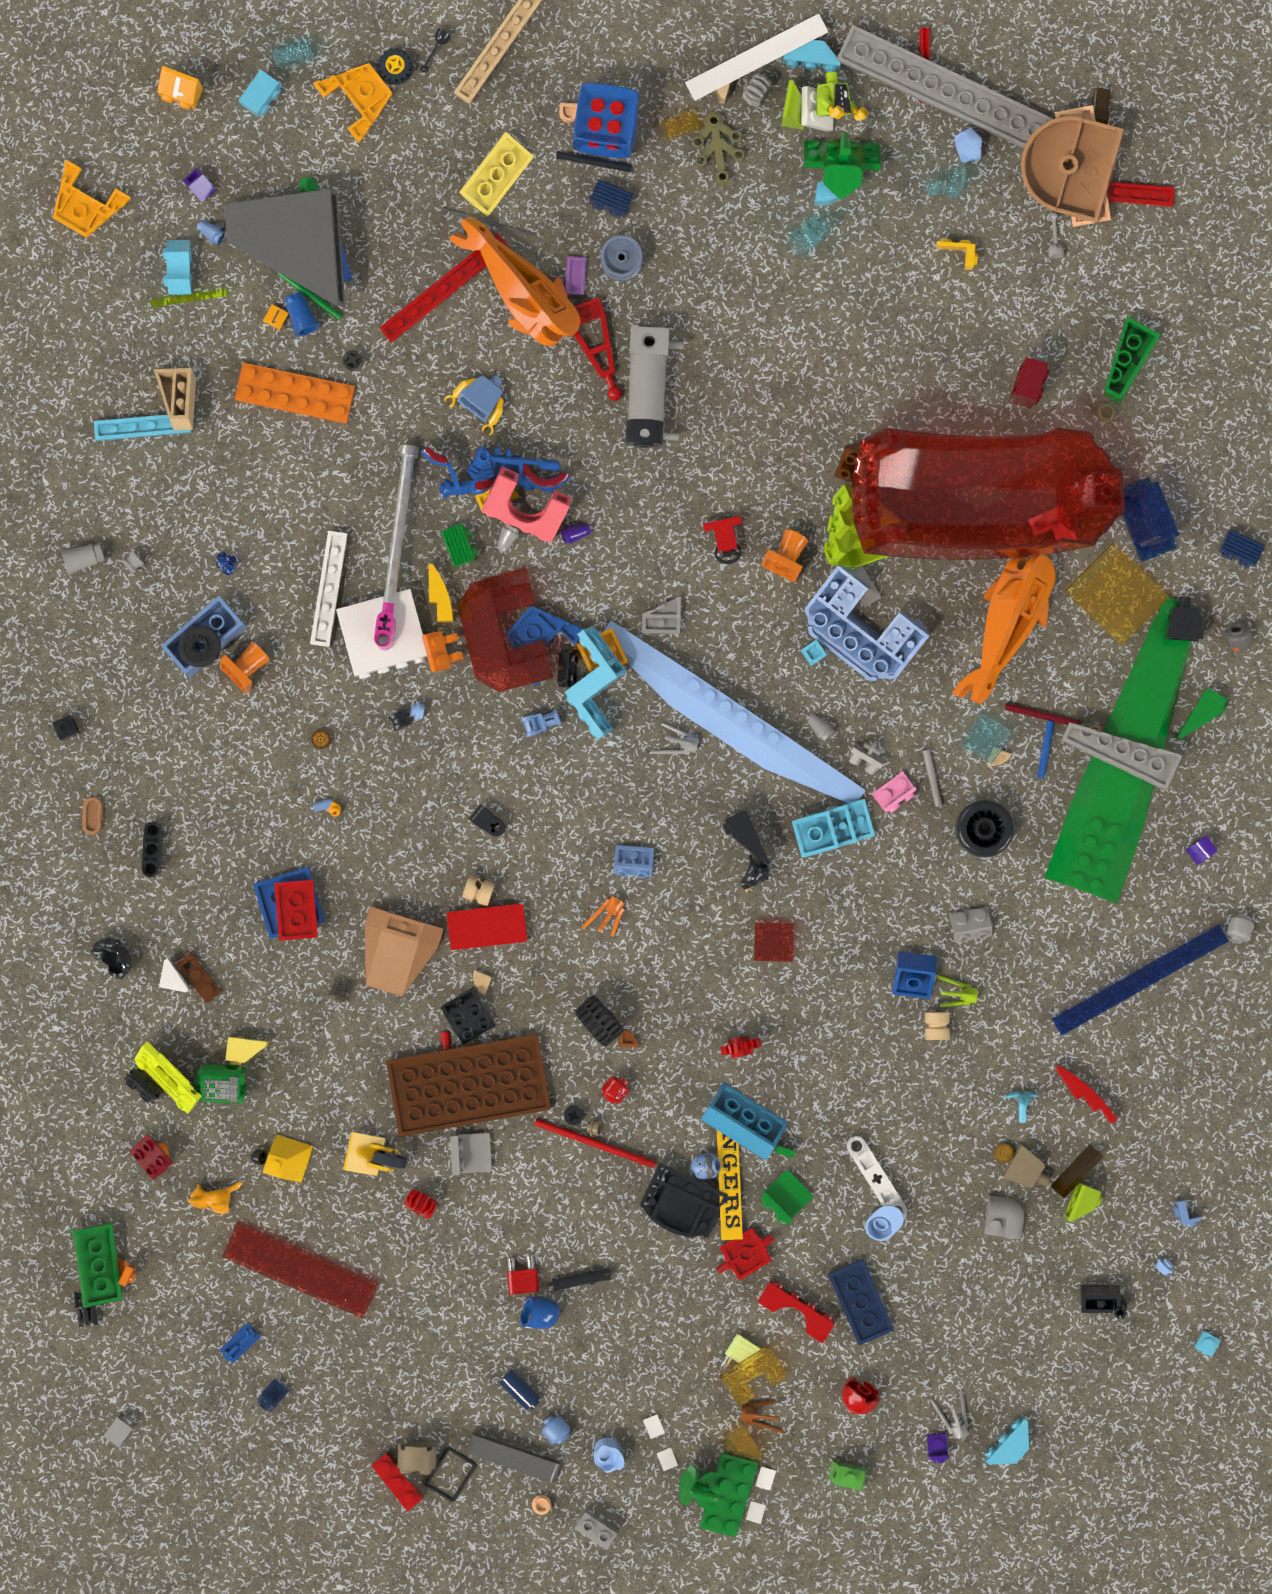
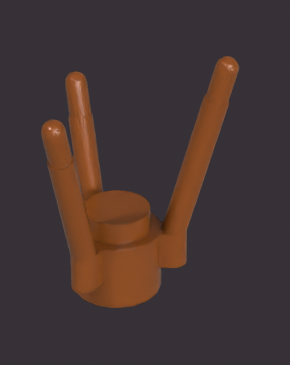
(750, 1414)

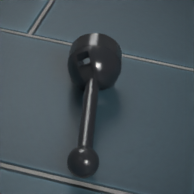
(441, 37)

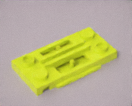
(167, 1077)

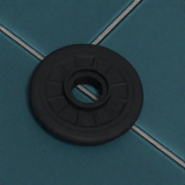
(211, 649)

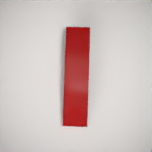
(1080, 1089)

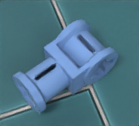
(539, 724)

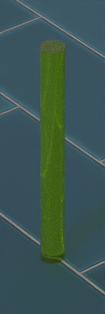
(189, 298)

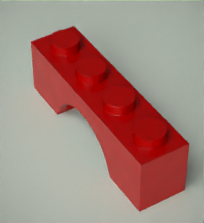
(817, 1324)

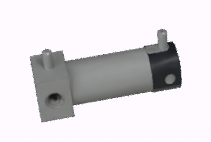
(647, 387)

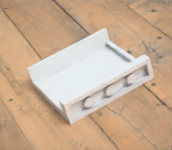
(358, 629)

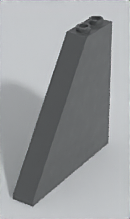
(294, 237)

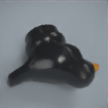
(754, 874)

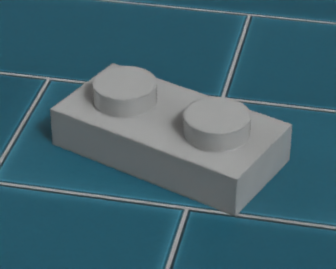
(871, 594)

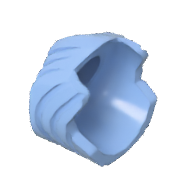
(968, 145)
(608, 1455)

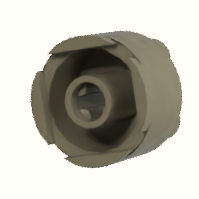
(416, 1457)

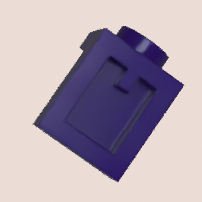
(937, 1447)

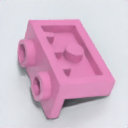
(894, 792)

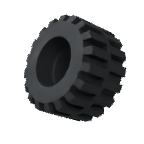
(599, 1021)

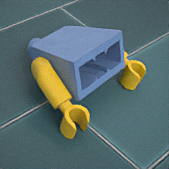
(481, 398)

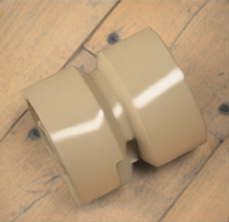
(478, 890)
(937, 1025)

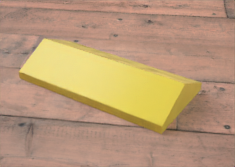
(496, 174)

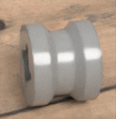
(132, 562)

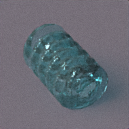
(292, 54)

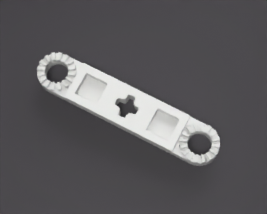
(869, 1166)

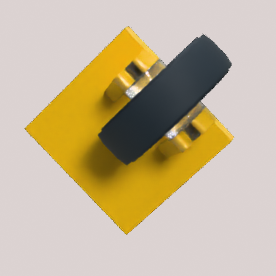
(366, 1154)

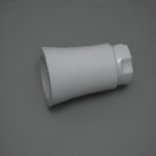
(82, 557)

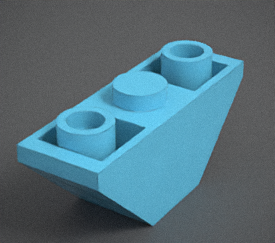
(812, 56)
(1011, 1445)

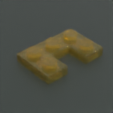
(760, 1362)

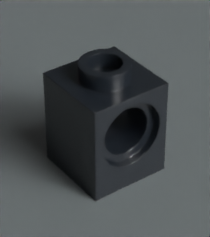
(66, 728)

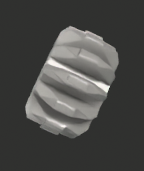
(757, 90)

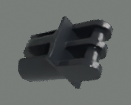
(86, 1311)

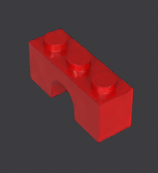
(397, 1482)

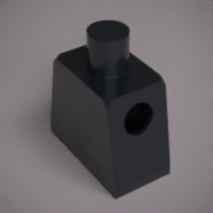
(1184, 622)

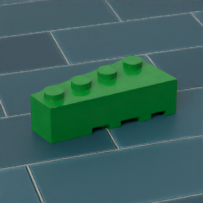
(1131, 355)

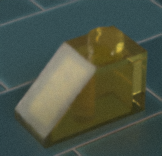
(741, 1443)

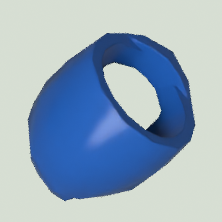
(543, 1313)

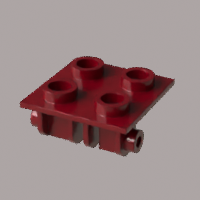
(150, 1157)

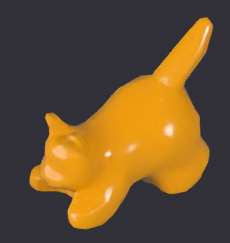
(217, 1200)

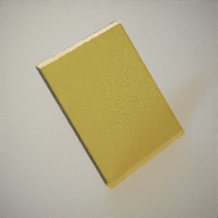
(1116, 593)

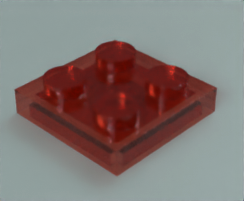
(773, 942)

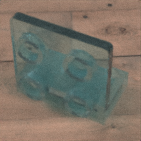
(951, 189)

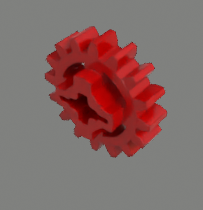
(740, 1046)

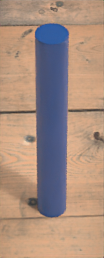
(1045, 749)

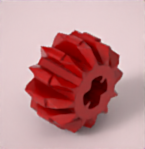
(420, 1203)

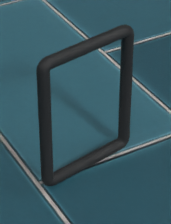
(463, 1483)

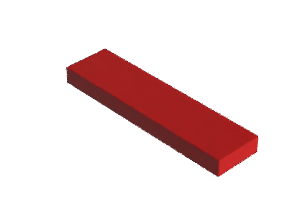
(1140, 194)

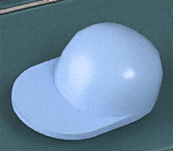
(884, 1222)

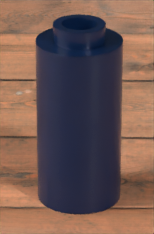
(519, 1390)

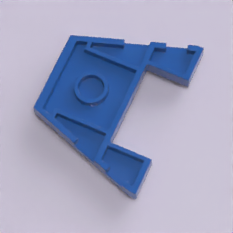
(538, 626)

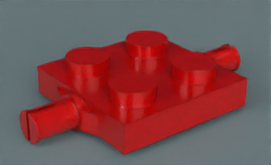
(745, 1254)

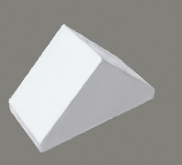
(172, 978)

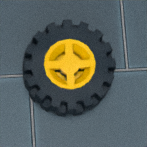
(392, 60)

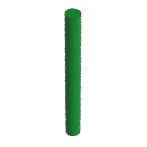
(313, 297)

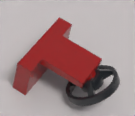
(725, 538)

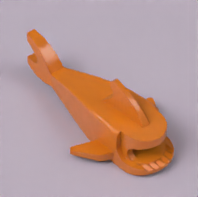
(532, 298)
(1016, 605)

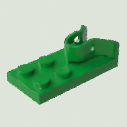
(97, 1264)

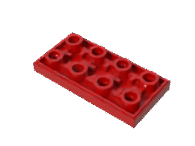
(486, 926)

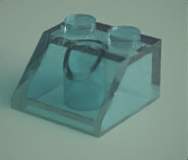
(808, 235)

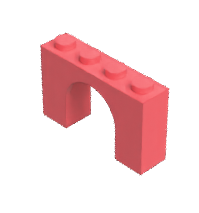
(541, 524)

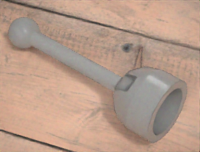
(1055, 249)

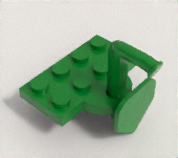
(842, 162)
(723, 1495)

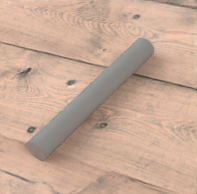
(932, 778)

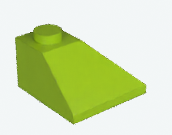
(793, 108)
(1082, 1202)

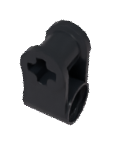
(485, 819)

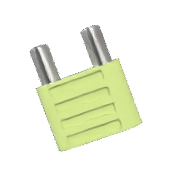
(739, 1350)

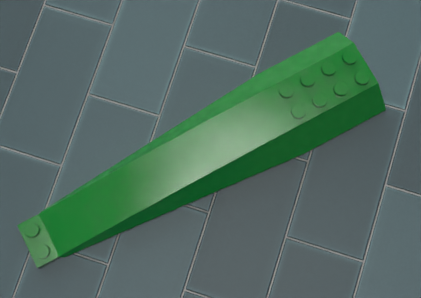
(1110, 803)

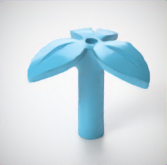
(1024, 1100)

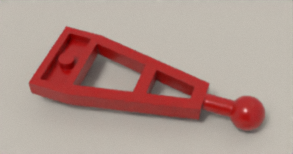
(589, 312)

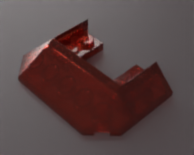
(485, 637)

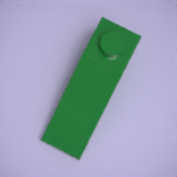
(1207, 708)

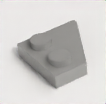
(663, 619)

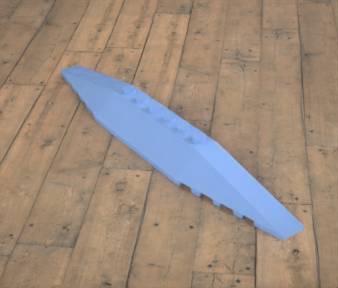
(732, 721)

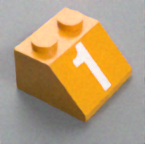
(179, 88)

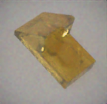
(682, 125)

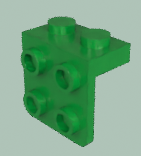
(785, 1197)

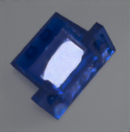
(1148, 520)

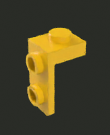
(971, 257)

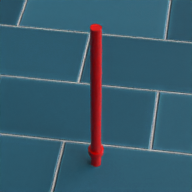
(642, 1160)

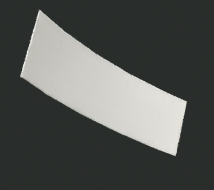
(655, 1429)
(764, 1481)

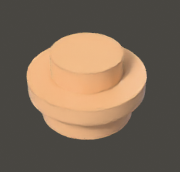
(541, 1504)

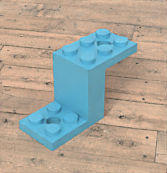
(595, 682)

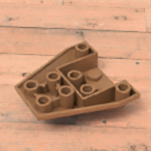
(396, 950)

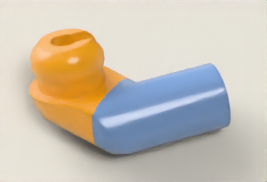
(328, 805)

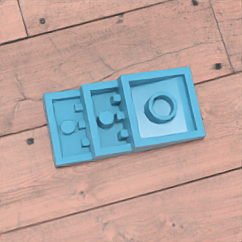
(833, 828)

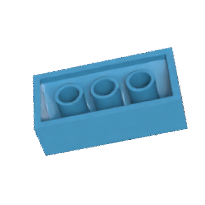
(744, 1121)

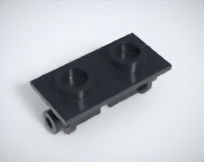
(569, 659)
(136, 1081)

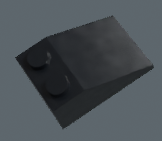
(743, 832)

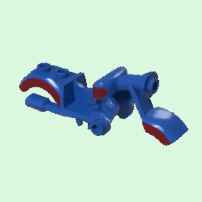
(486, 467)

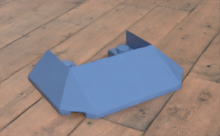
(851, 638)

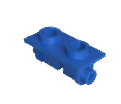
(239, 1343)

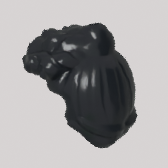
(114, 955)

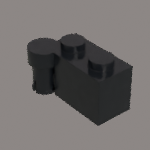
(1102, 1300)

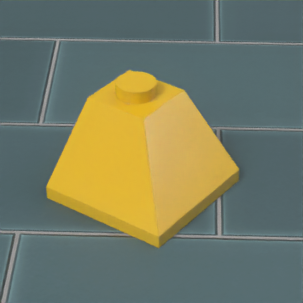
(288, 1159)

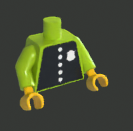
(834, 100)

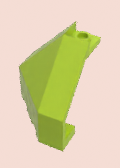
(843, 541)

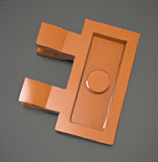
(437, 653)

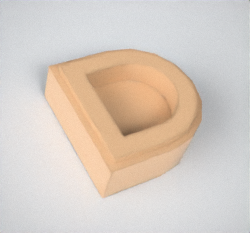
(568, 112)

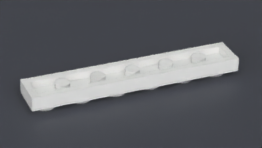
(329, 589)

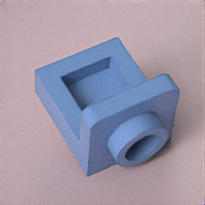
(1180, 1211)

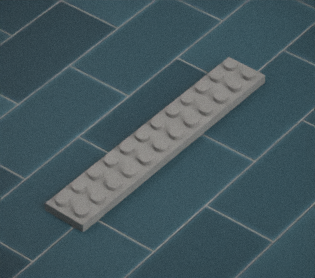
(940, 87)

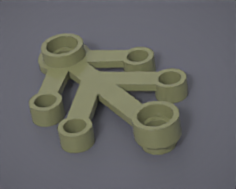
(717, 145)

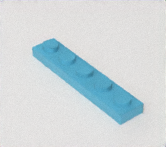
(134, 428)

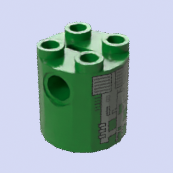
(221, 1083)

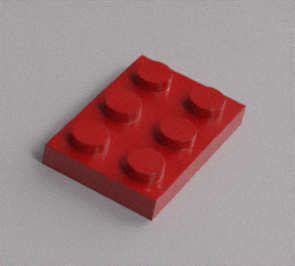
(296, 910)

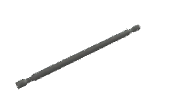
(487, 221)

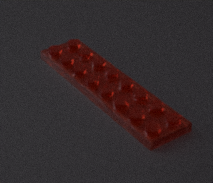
(300, 1269)

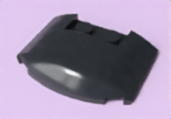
(681, 1203)

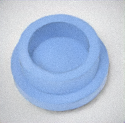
(417, 710)
(1164, 1266)

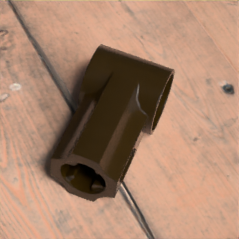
(1100, 104)

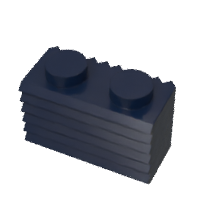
(611, 199)
(1241, 548)

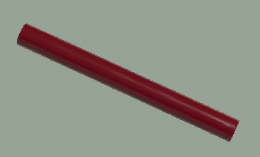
(1040, 714)

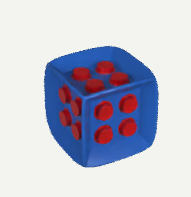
(606, 120)

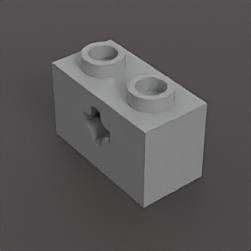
(596, 1529)

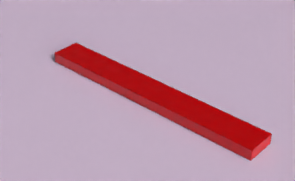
(435, 294)

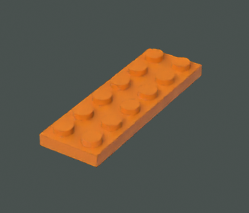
(294, 393)

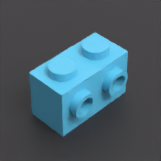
(260, 94)

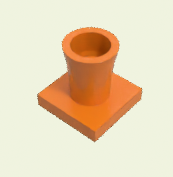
(784, 560)
(244, 666)

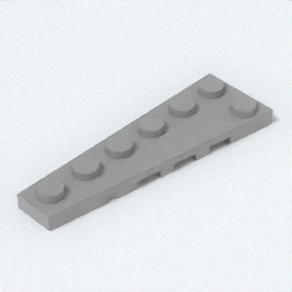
(1137, 759)

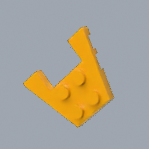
(364, 90)
(81, 211)

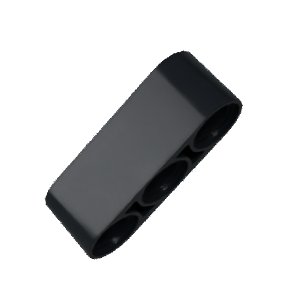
(148, 840)

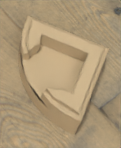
(1002, 757)
(481, 981)

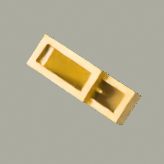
(439, 595)

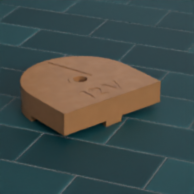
(1093, 153)

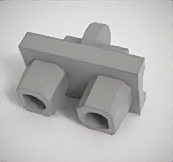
(874, 760)

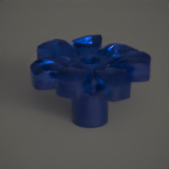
(226, 563)

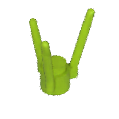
(968, 995)

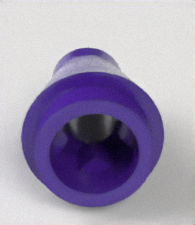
(574, 533)

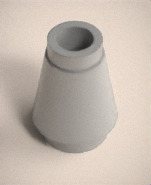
(507, 537)
(821, 728)

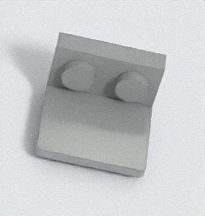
(470, 1153)

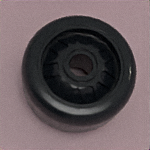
(999, 824)

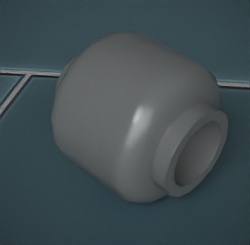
(1239, 637)

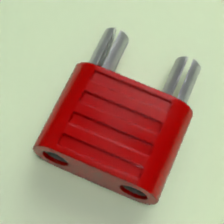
(522, 1280)

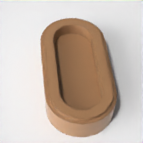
(92, 816)

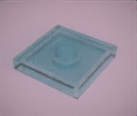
(986, 738)

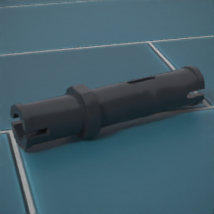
(581, 1279)

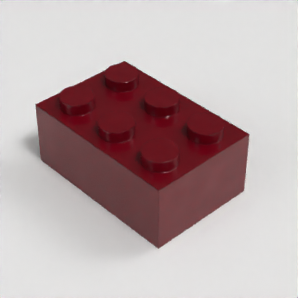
(1029, 382)

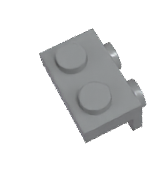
(971, 924)

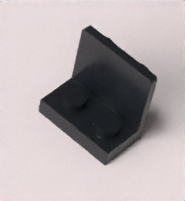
(467, 1016)

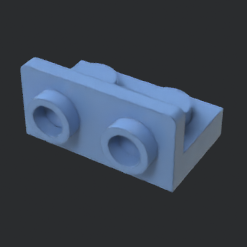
(633, 861)

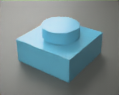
(813, 652)
(1207, 1343)

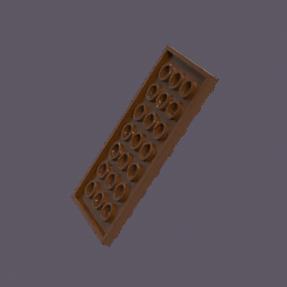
(468, 1085)

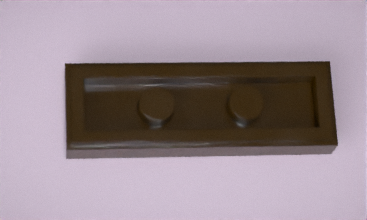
(1077, 1171)

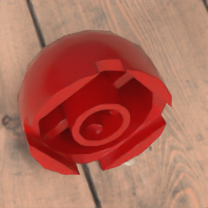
(858, 1397)

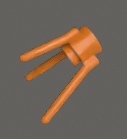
(614, 907)

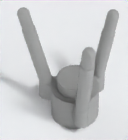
(688, 743)
(958, 1428)

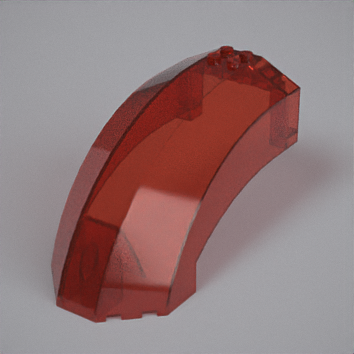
(982, 494)

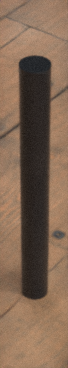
(593, 161)

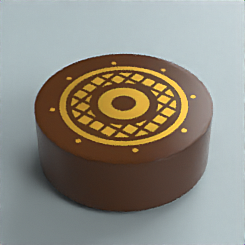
(321, 739)

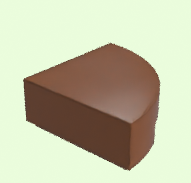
(627, 1039)

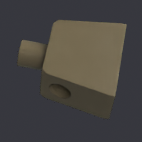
(1026, 1169)

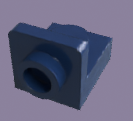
(272, 1395)

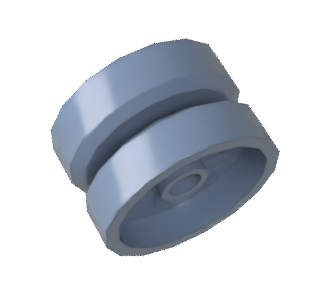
(628, 249)

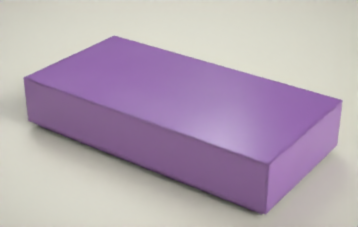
(575, 275)

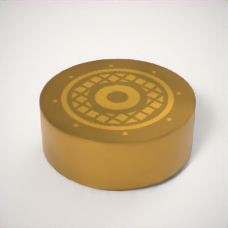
(1003, 1153)

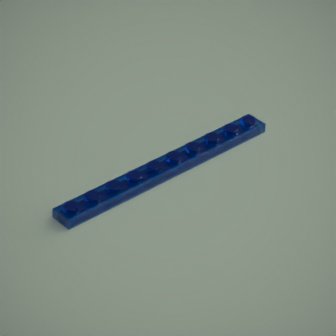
(1139, 980)

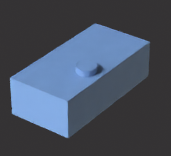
(215, 616)

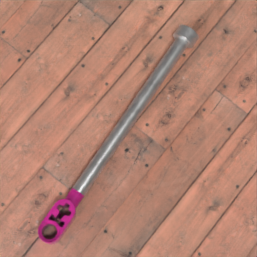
(408, 453)

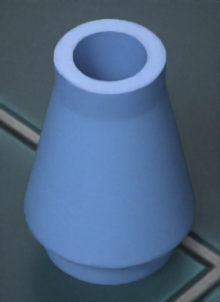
(213, 233)

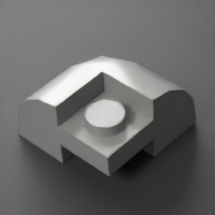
(1004, 1217)

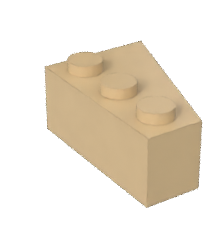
(178, 395)

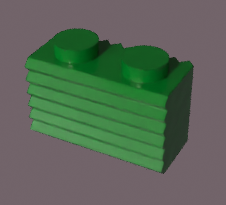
(458, 545)

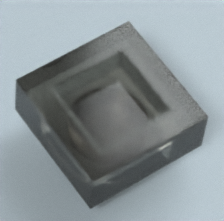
(341, 990)

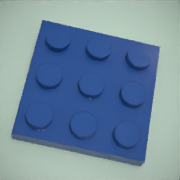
(266, 897)

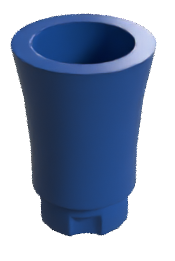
(301, 315)

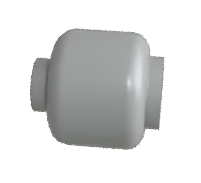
(1240, 928)

